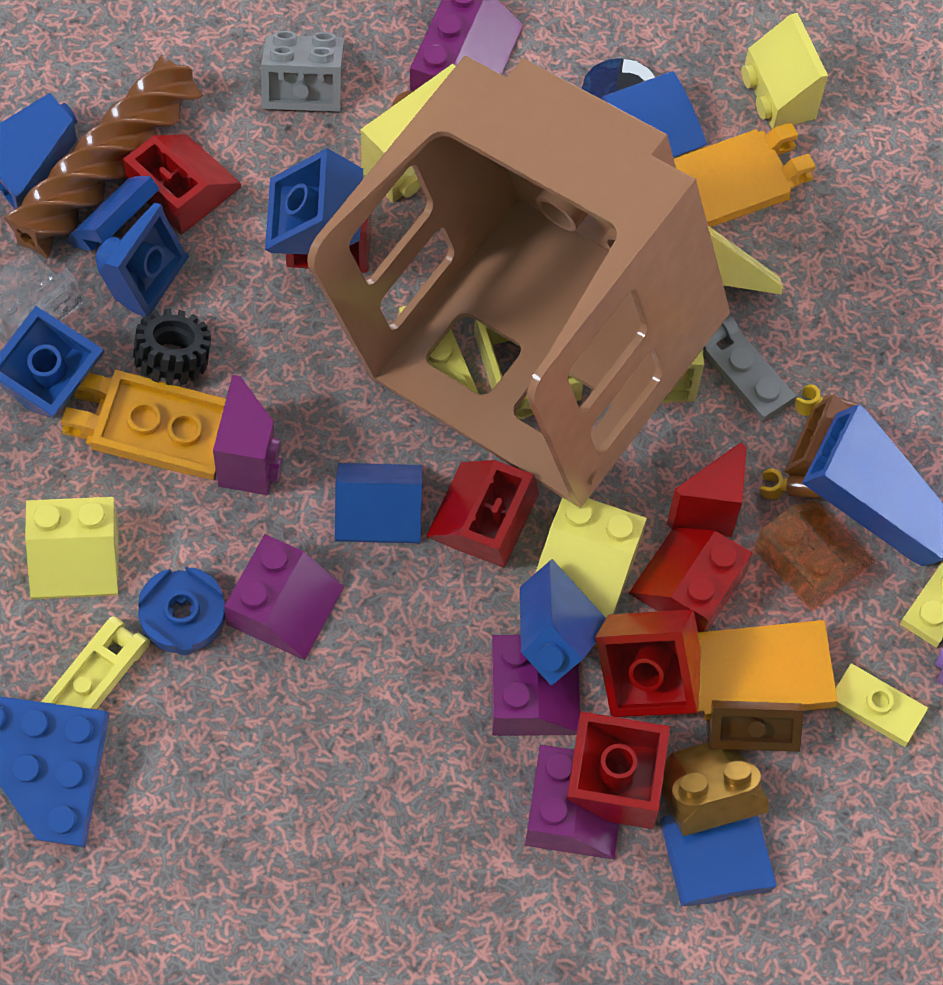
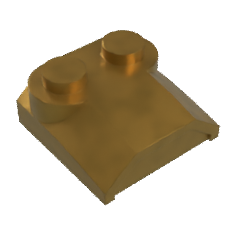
(711, 788)

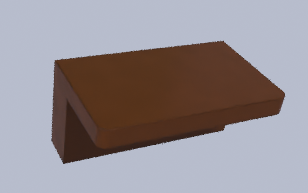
(755, 726)

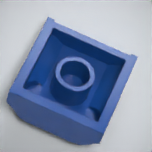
(142, 262)

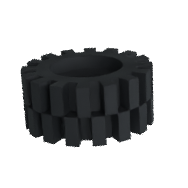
(167, 362)

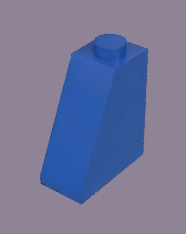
(33, 145)
(556, 622)

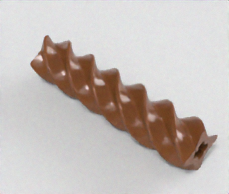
(80, 176)

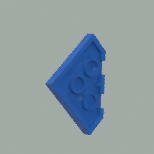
(51, 766)

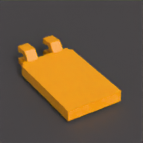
(746, 172)
(148, 422)
(767, 666)

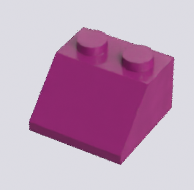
(246, 443)
(282, 598)
(524, 699)
(557, 821)

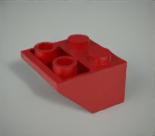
(186, 175)
(485, 510)

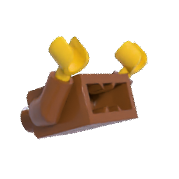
(820, 416)

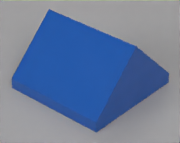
(46, 363)
(378, 503)

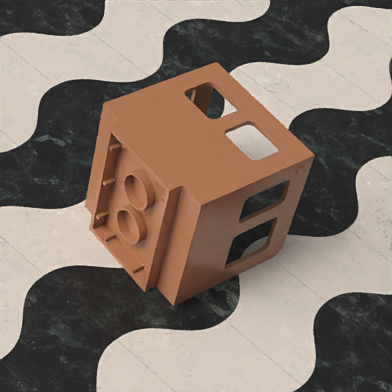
(557, 238)

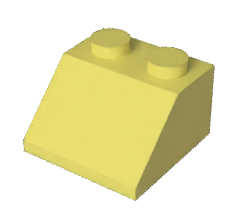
(785, 74)
(72, 547)

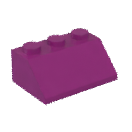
(469, 28)

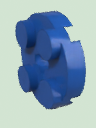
(180, 587)

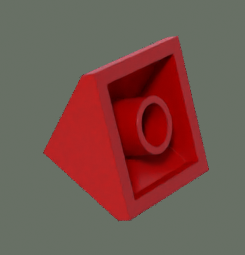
(712, 495)

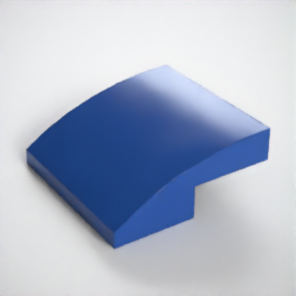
(665, 107)
(113, 213)
(718, 861)

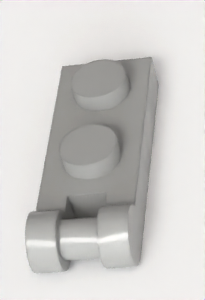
(748, 372)

